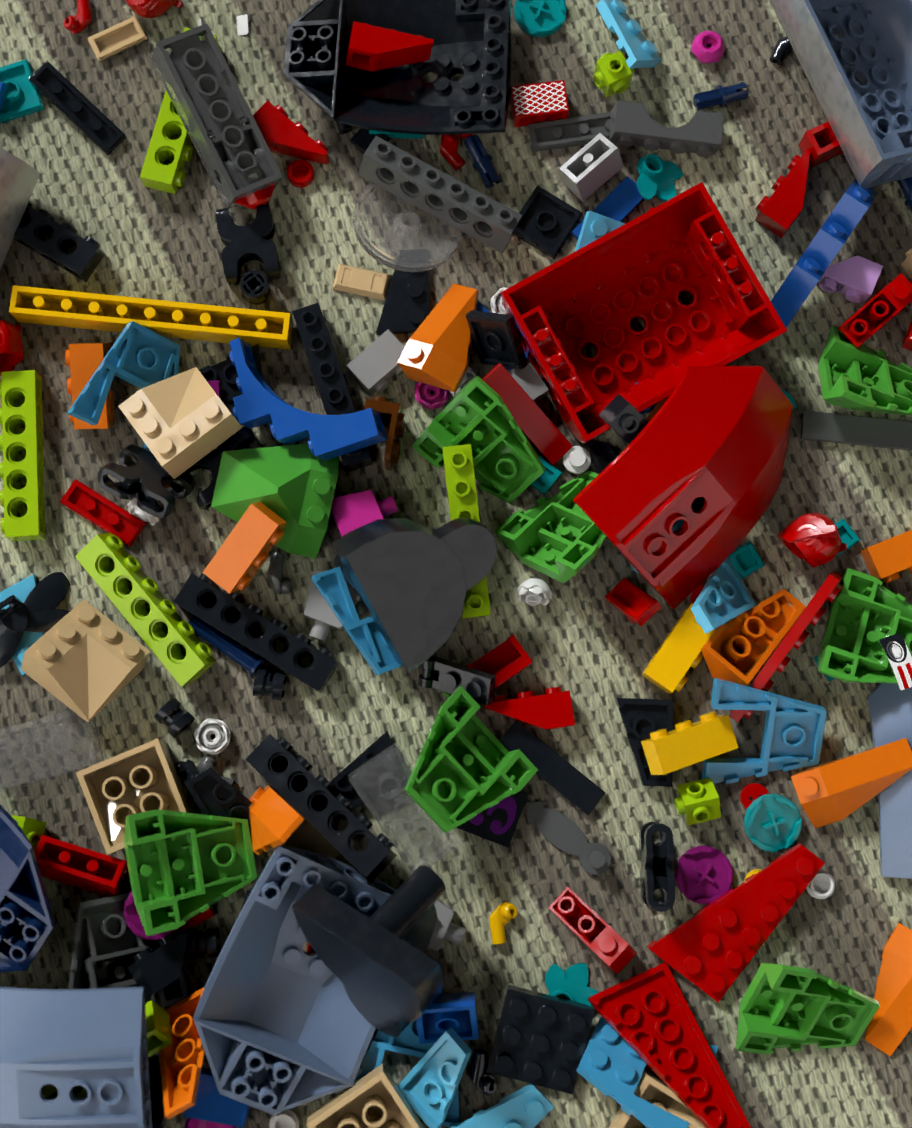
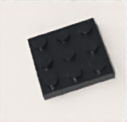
(540, 1039)

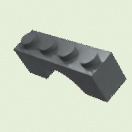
(633, 126)

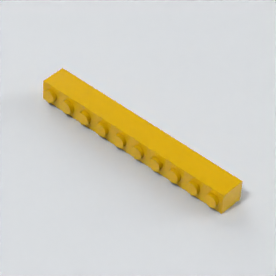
(163, 317)

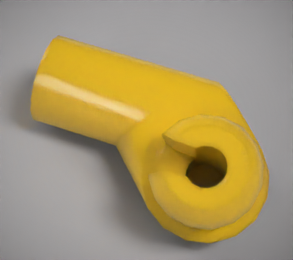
(499, 919)

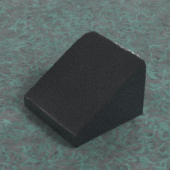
(363, 139)

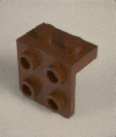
(391, 418)

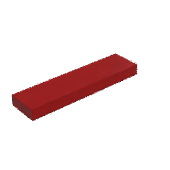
(528, 415)

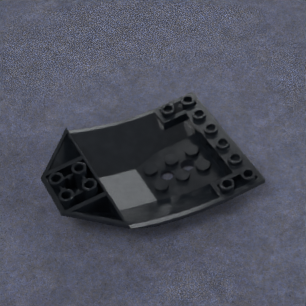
(468, 41)

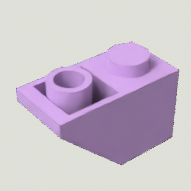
(851, 277)

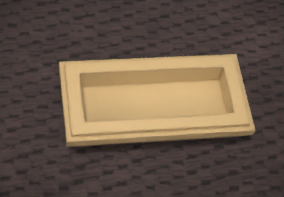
(117, 38)
(362, 282)

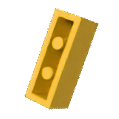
(677, 654)
(689, 743)

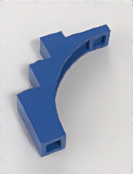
(822, 251)
(328, 434)

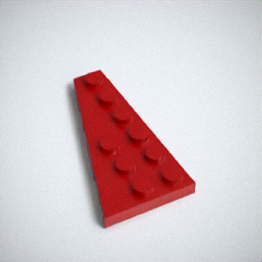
(794, 638)
(730, 930)
(665, 1034)

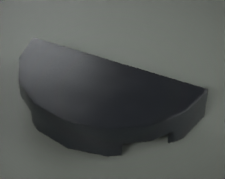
(601, 454)

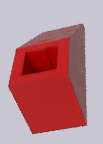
(383, 48)
(288, 137)
(821, 143)
(787, 201)
(878, 311)
(541, 711)
(592, 930)

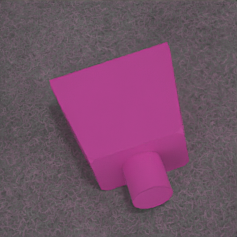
(360, 509)

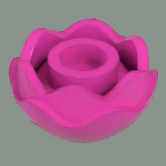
(706, 54)
(430, 401)

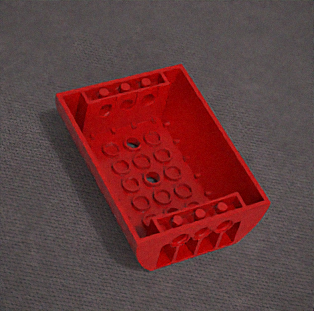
(594, 298)

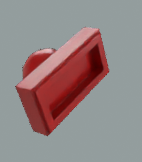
(633, 602)

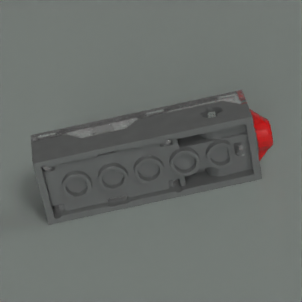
(217, 118)

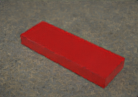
(103, 512)

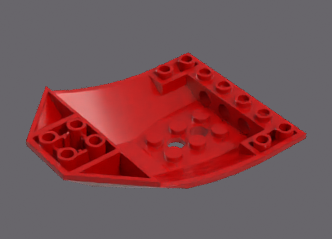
(711, 439)

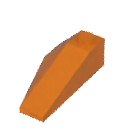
(440, 345)
(745, 643)
(844, 785)
(271, 819)
(893, 993)
(183, 1058)

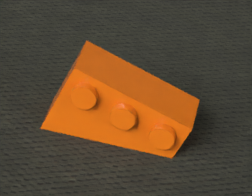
(83, 362)
(246, 548)

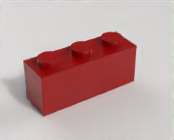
(80, 866)

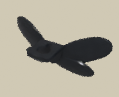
(33, 615)

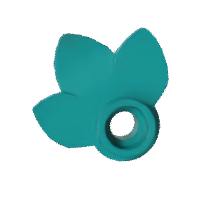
(659, 180)
(570, 983)

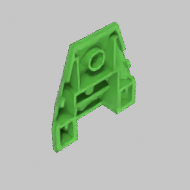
(863, 378)
(500, 450)
(285, 481)
(554, 533)
(855, 624)
(464, 766)
(184, 864)
(800, 1008)

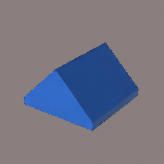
(448, 1012)
(216, 1107)

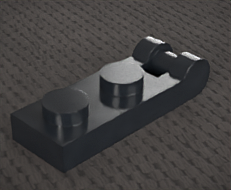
(452, 675)

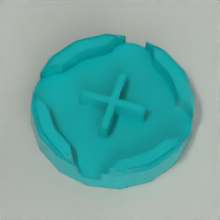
(540, 17)
(772, 822)

